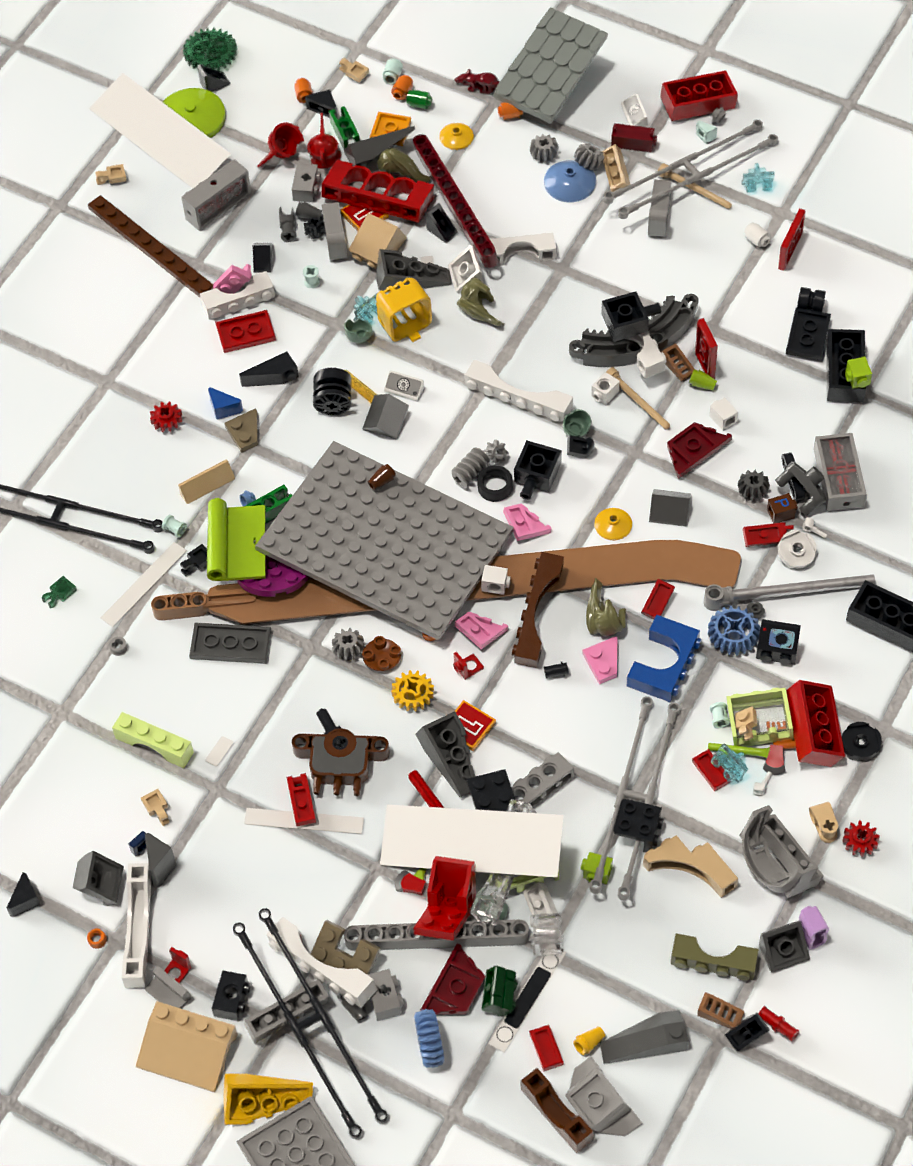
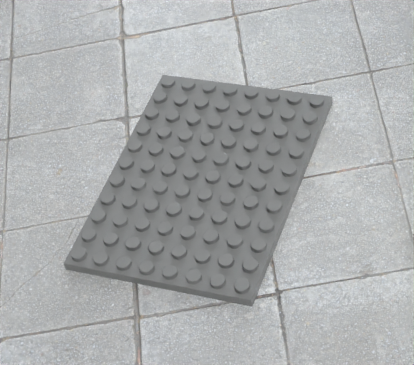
(387, 546)

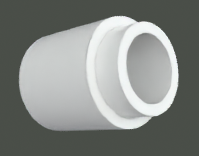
(757, 234)

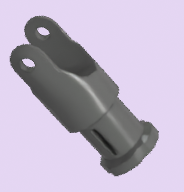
(287, 225)

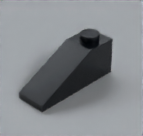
(271, 372)

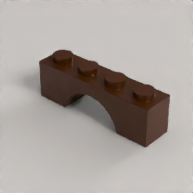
(567, 1124)

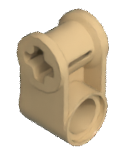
(824, 821)

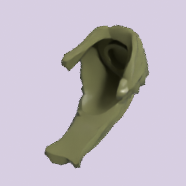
(398, 162)
(472, 304)
(603, 618)

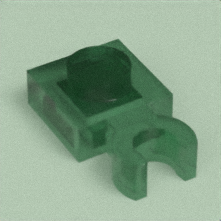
(60, 590)

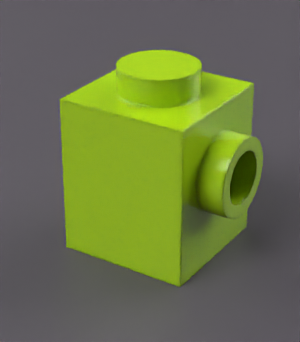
(858, 372)
(591, 863)

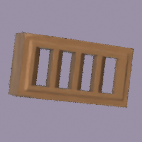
(678, 354)
(723, 1005)

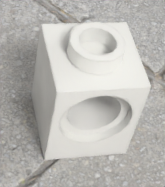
(605, 388)
(495, 579)

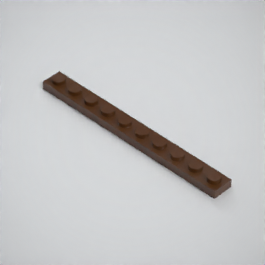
(150, 246)

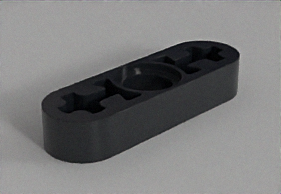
(795, 486)

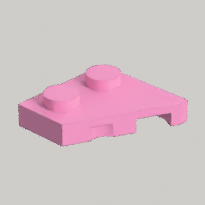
(525, 523)
(479, 629)
(602, 659)

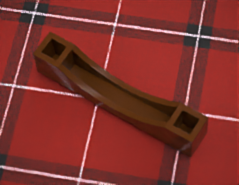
(548, 574)

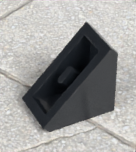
(211, 78)
(321, 103)
(440, 224)
(262, 257)
(23, 897)
(747, 1031)

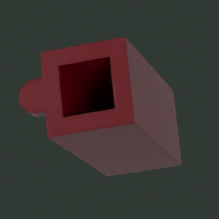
(633, 137)

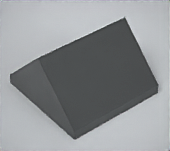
(386, 415)
(669, 507)
(160, 859)
(784, 946)

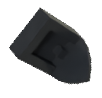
(579, 446)

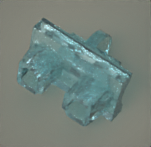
(758, 175)
(364, 307)
(731, 762)

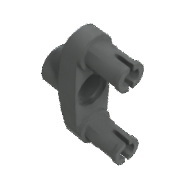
(810, 481)

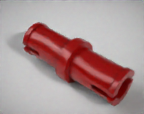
(778, 1023)

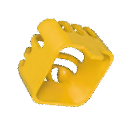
(399, 299)

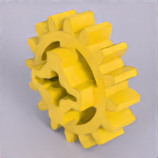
(408, 697)

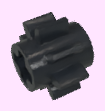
(314, 228)

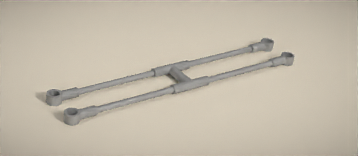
(624, 212)
(624, 793)

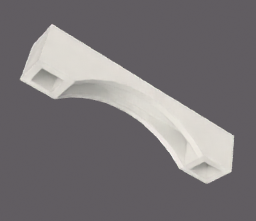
(549, 404)
(136, 946)
(351, 983)

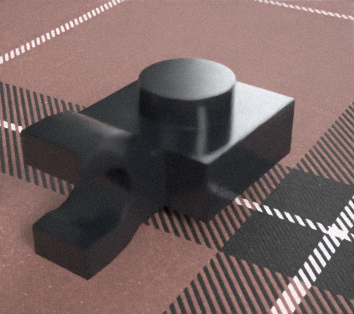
(196, 558)

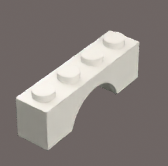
(540, 245)
(218, 303)
(649, 359)

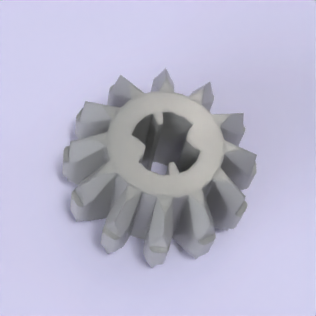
(544, 148)
(589, 156)
(348, 644)

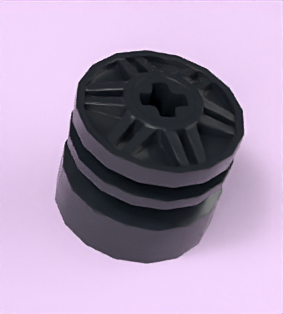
(332, 391)

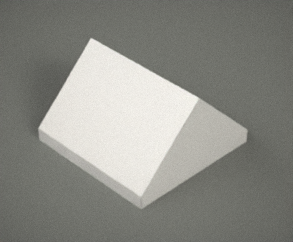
(465, 268)

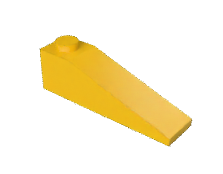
(257, 1096)

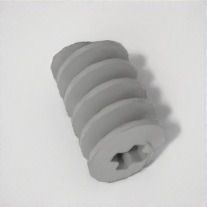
(469, 467)

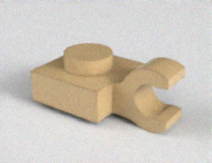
(354, 71)
(113, 173)
(745, 721)
(155, 804)

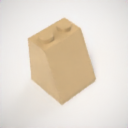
(372, 237)

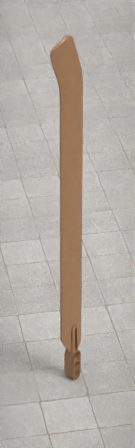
(608, 563)

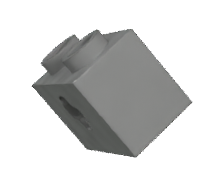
(305, 182)
(388, 1005)

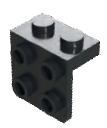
(639, 822)

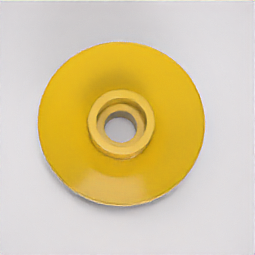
(456, 136)
(613, 530)

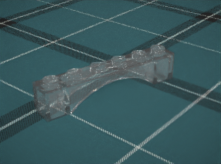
(492, 896)

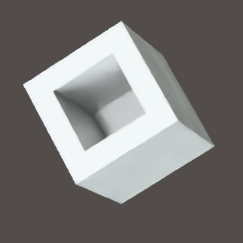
(723, 413)

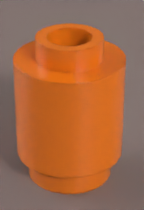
(402, 87)
(302, 89)
(508, 111)

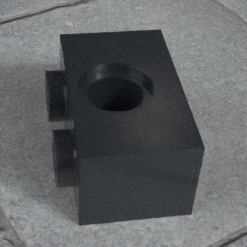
(228, 984)

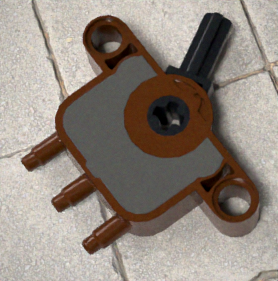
(339, 765)

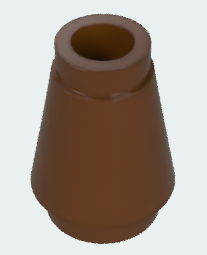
(381, 477)

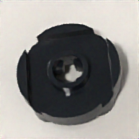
(867, 733)

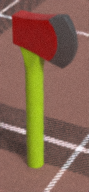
(773, 755)
(411, 883)

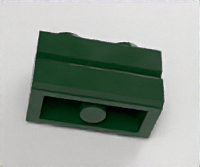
(499, 991)

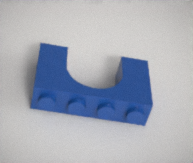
(665, 682)

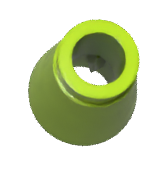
(702, 380)

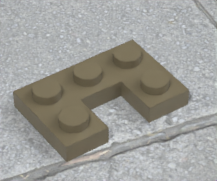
(326, 950)

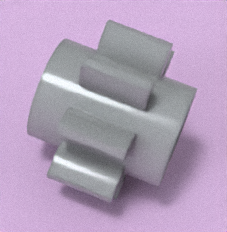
(496, 454)

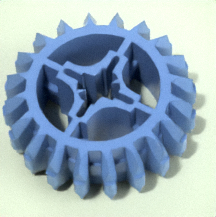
(733, 637)
(429, 1038)

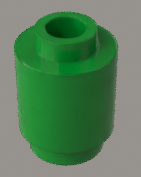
(419, 99)

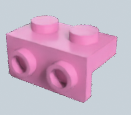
(233, 279)

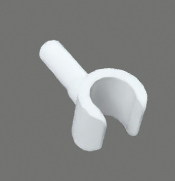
(808, 526)
(759, 788)

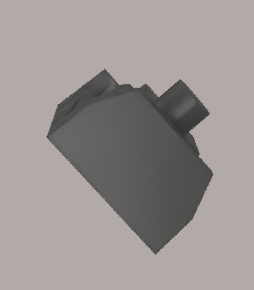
(98, 877)

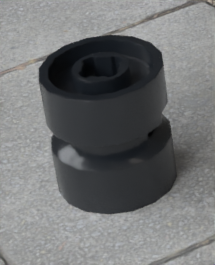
(811, 300)

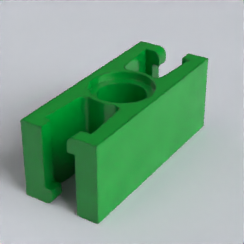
(344, 127)
(277, 499)

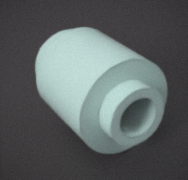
(392, 71)

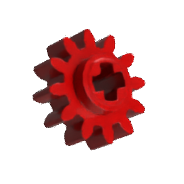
(166, 416)
(863, 832)

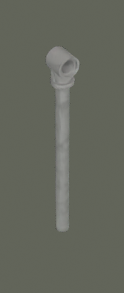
(727, 596)

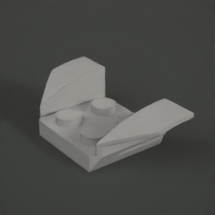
(599, 1101)

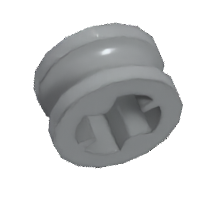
(118, 651)

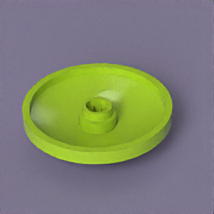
(199, 108)

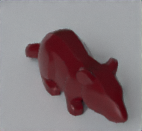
(485, 82)

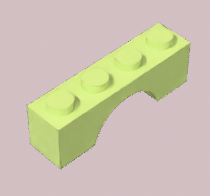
(170, 746)

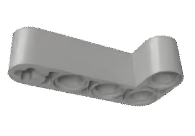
(659, 209)
(334, 231)

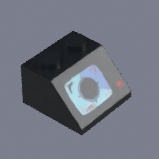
(778, 642)

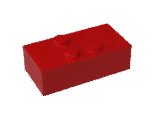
(698, 95)
(815, 723)

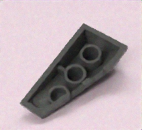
(364, 151)
(395, 267)
(447, 748)
(651, 1037)

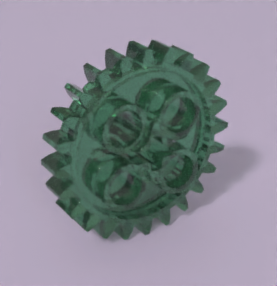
(210, 49)

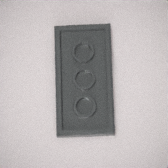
(230, 643)

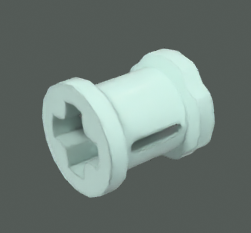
(311, 276)
(174, 526)
(719, 715)

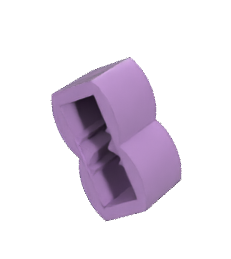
(813, 926)

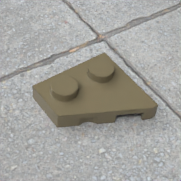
(244, 430)

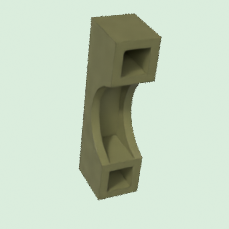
(739, 963)

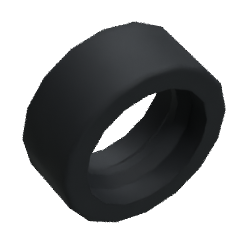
(495, 471)

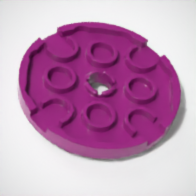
(276, 581)

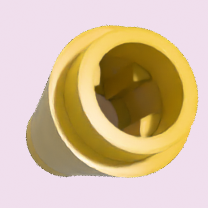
(588, 1040)

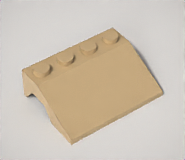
(185, 1046)

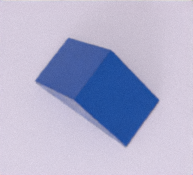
(224, 404)

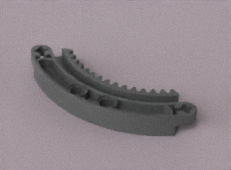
(664, 328)

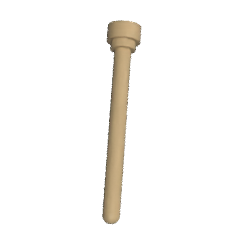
(670, 174)
(641, 402)

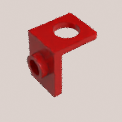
(461, 667)
(180, 961)

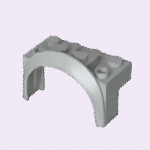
(769, 831)

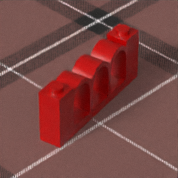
(343, 173)

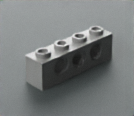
(554, 764)
(272, 1018)

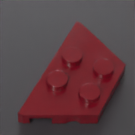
(694, 446)
(455, 986)

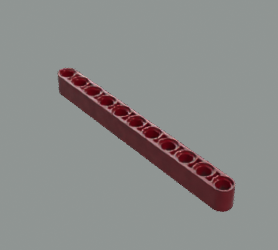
(455, 201)

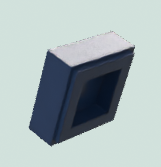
(138, 844)

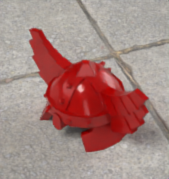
(283, 141)
(323, 148)

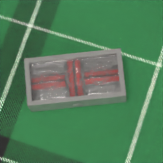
(216, 194)
(841, 469)

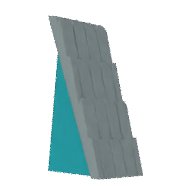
(550, 65)

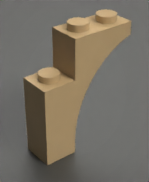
(702, 863)

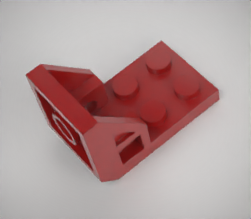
(449, 898)

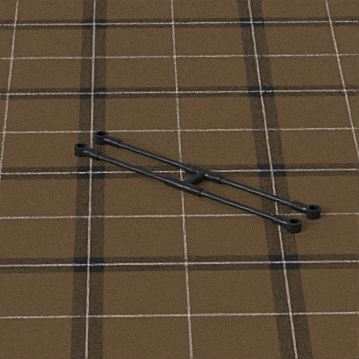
(61, 502)
(298, 1028)

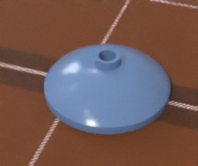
(569, 181)

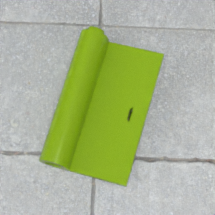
(231, 542)

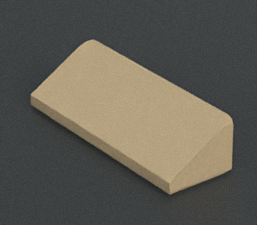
(615, 168)
(206, 481)

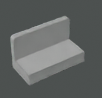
(167, 989)

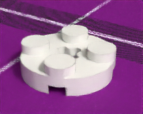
(802, 540)

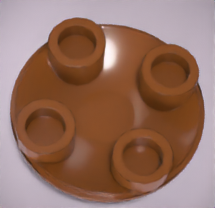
(381, 654)

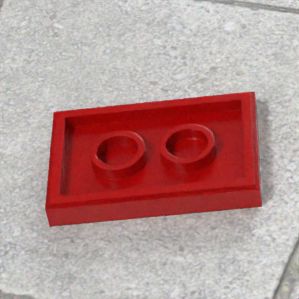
(791, 239)
(245, 331)
(706, 348)

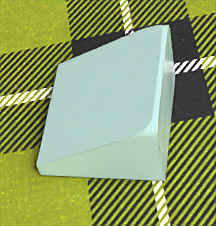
(706, 132)

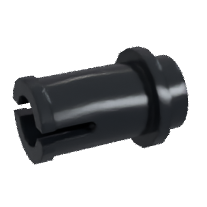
(556, 670)

